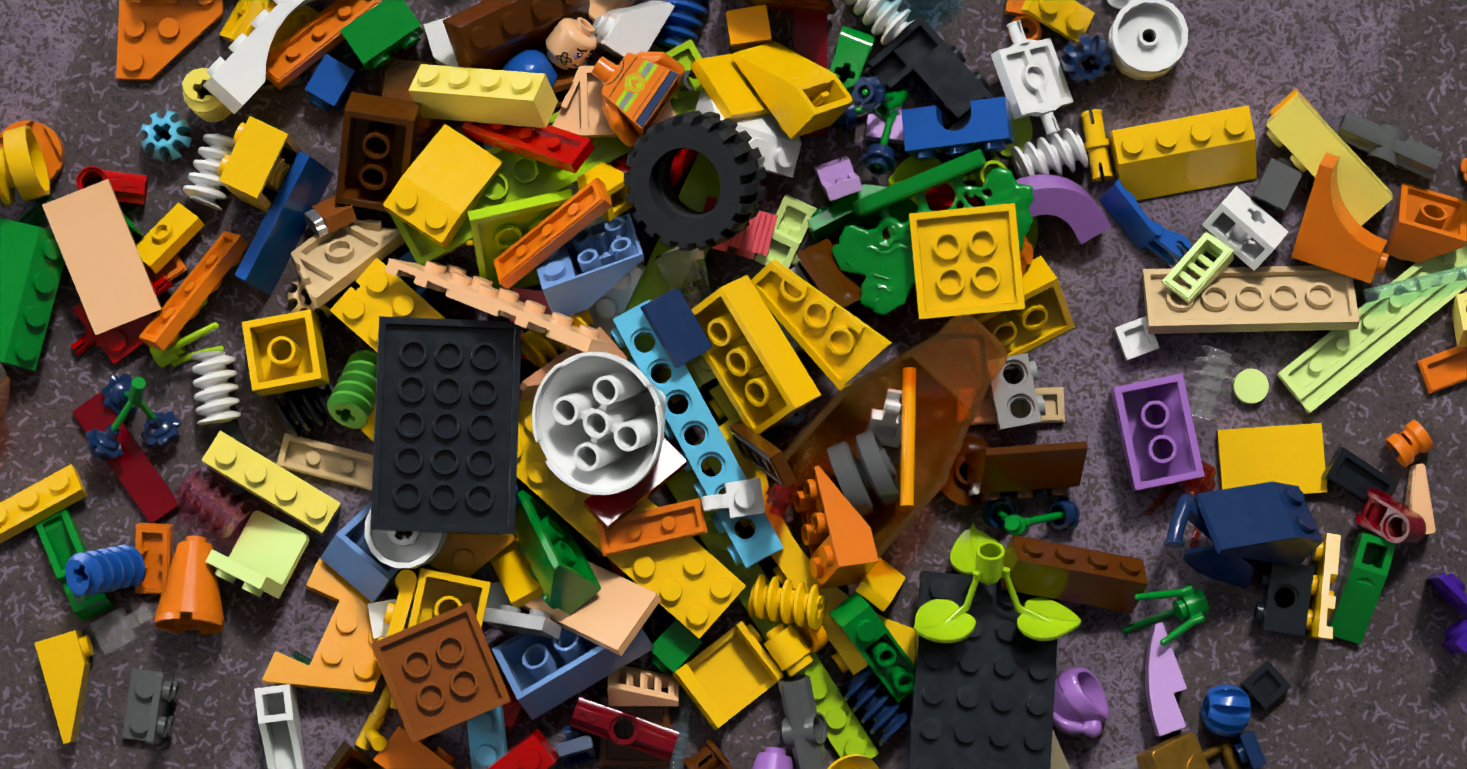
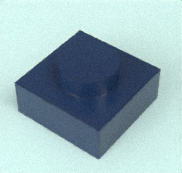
(1248, 750)

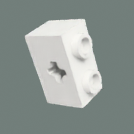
(1245, 228)

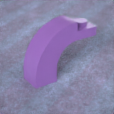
(1068, 201)

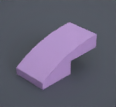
(838, 178)

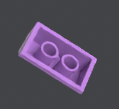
(1157, 432)

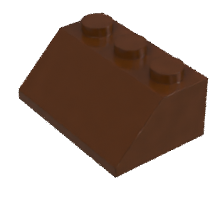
(1025, 470)

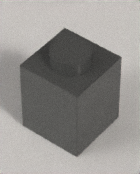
(1276, 185)

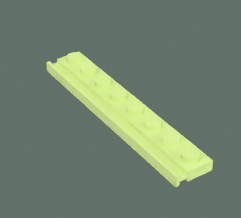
(1382, 324)

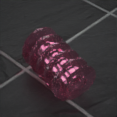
(211, 505)

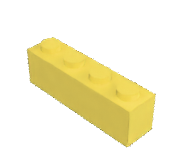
(483, 95)
(1309, 139)
(271, 483)

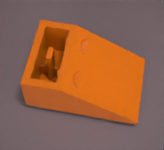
(834, 531)

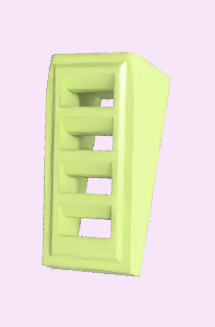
(1209, 243)

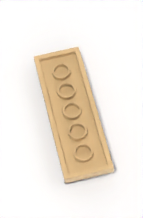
(1253, 301)

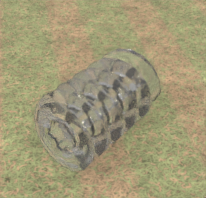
(1209, 383)

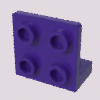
(1452, 591)

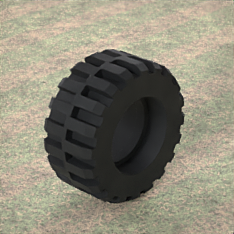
(654, 194)

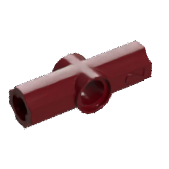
(602, 720)

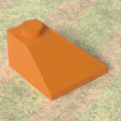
(1426, 224)

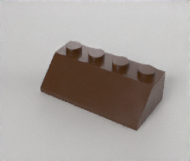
(500, 28)

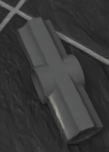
(1389, 146)
(802, 725)

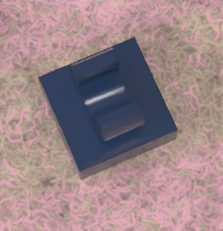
(576, 748)

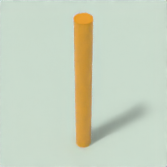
(908, 416)

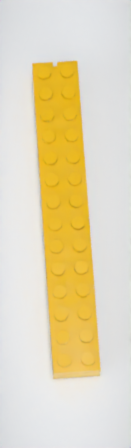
(680, 571)

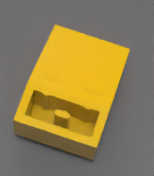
(793, 88)

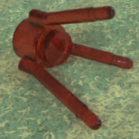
(1195, 487)

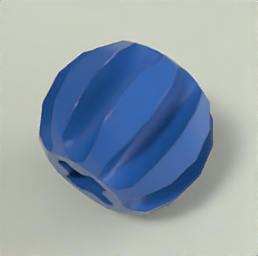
(1226, 710)

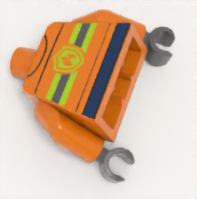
(638, 91)

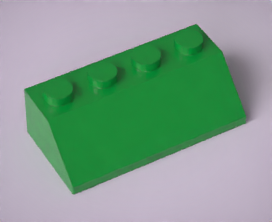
(28, 286)

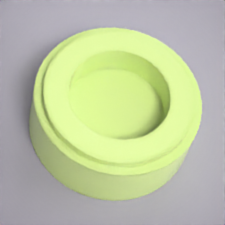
(1250, 386)

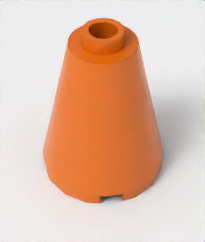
(191, 591)

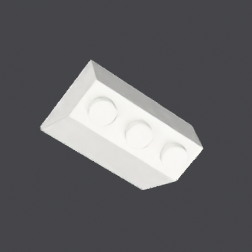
(777, 149)

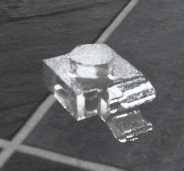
(118, 628)

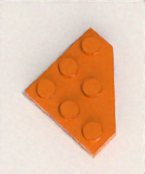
(158, 32)

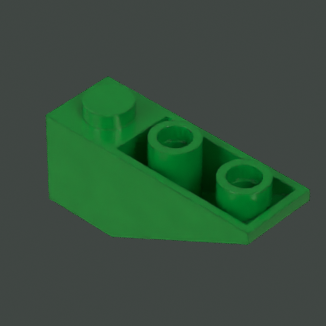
(1361, 586)
(875, 645)

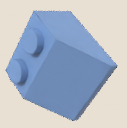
(355, 562)

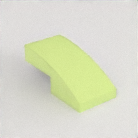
(788, 232)

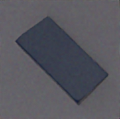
(676, 327)

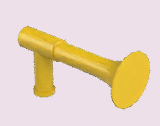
(369, 734)

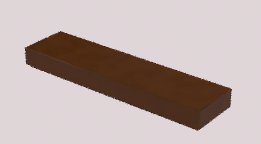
(762, 454)

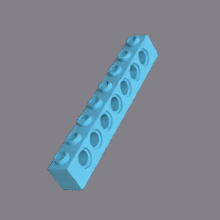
(765, 540)

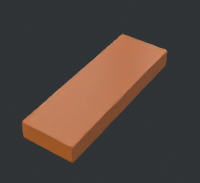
(653, 527)

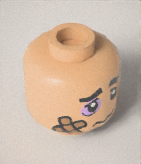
(571, 43)

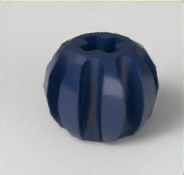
(1094, 66)

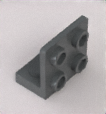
(149, 706)

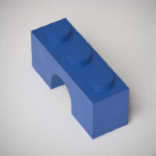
(987, 129)

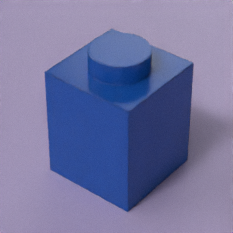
(330, 84)

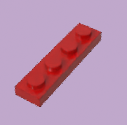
(545, 145)

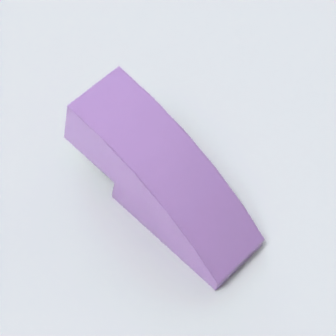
(1161, 682)

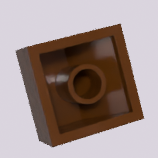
(825, 275)

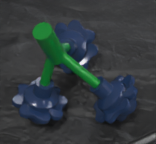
(123, 397)

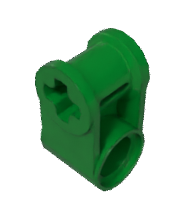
(851, 55)

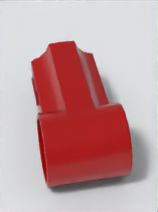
(127, 187)

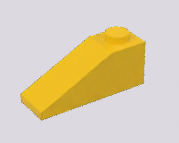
(66, 674)

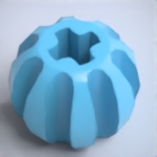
(161, 146)

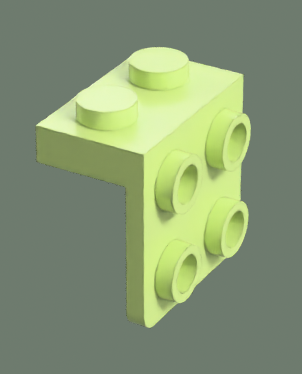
(262, 555)

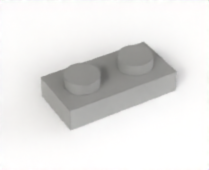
(512, 620)

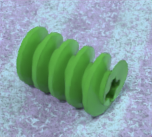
(355, 390)

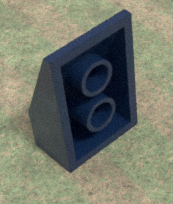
(1261, 522)

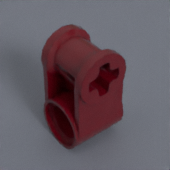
(1385, 515)

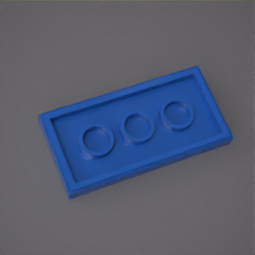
(284, 223)

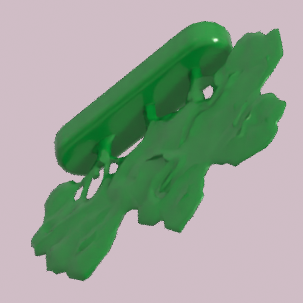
(890, 262)

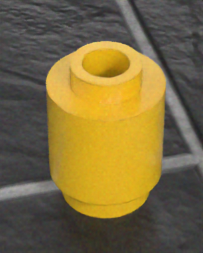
(788, 648)

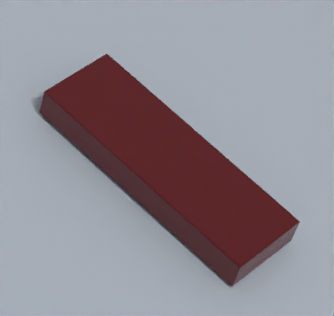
(614, 507)

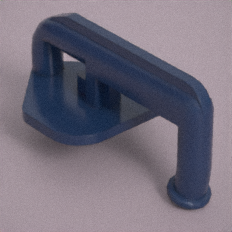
(1205, 559)

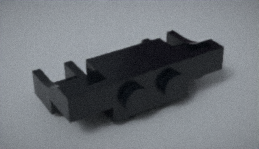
(936, 70)

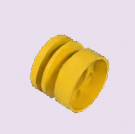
(22, 167)

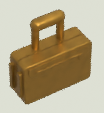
(1186, 753)

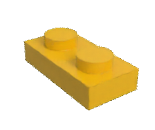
(1062, 16)

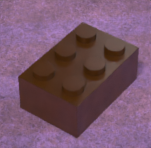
(375, 148)

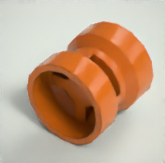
(1410, 442)

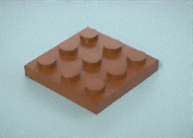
(440, 672)

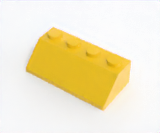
(1185, 153)

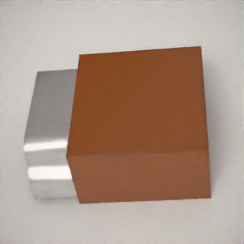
(329, 216)

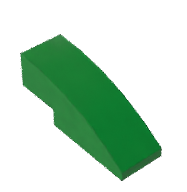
(61, 541)

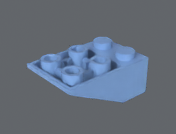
(589, 265)

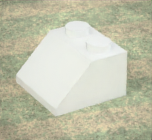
(631, 27)

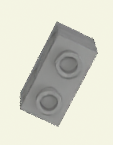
(1004, 393)

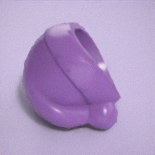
(1079, 703)

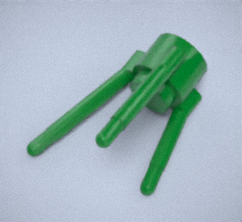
(1189, 606)

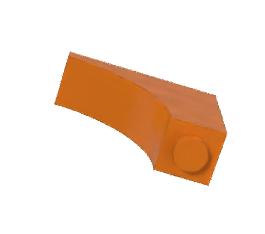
(1332, 236)

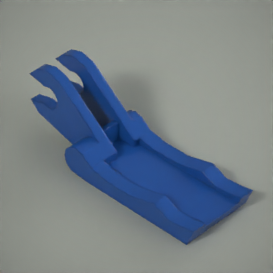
(1140, 227)

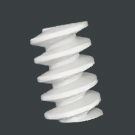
(883, 16)
(1050, 155)
(207, 181)
(215, 387)

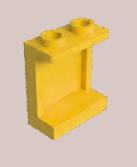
(729, 674)

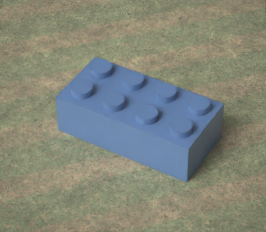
(553, 670)

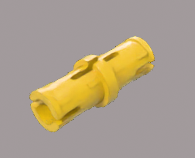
(1097, 145)

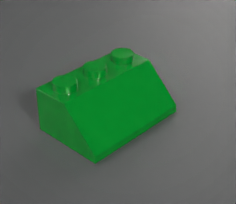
(553, 555)

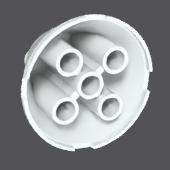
(599, 422)

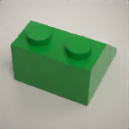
(382, 33)

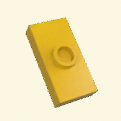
(168, 237)

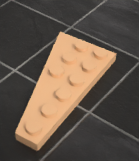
(503, 302)

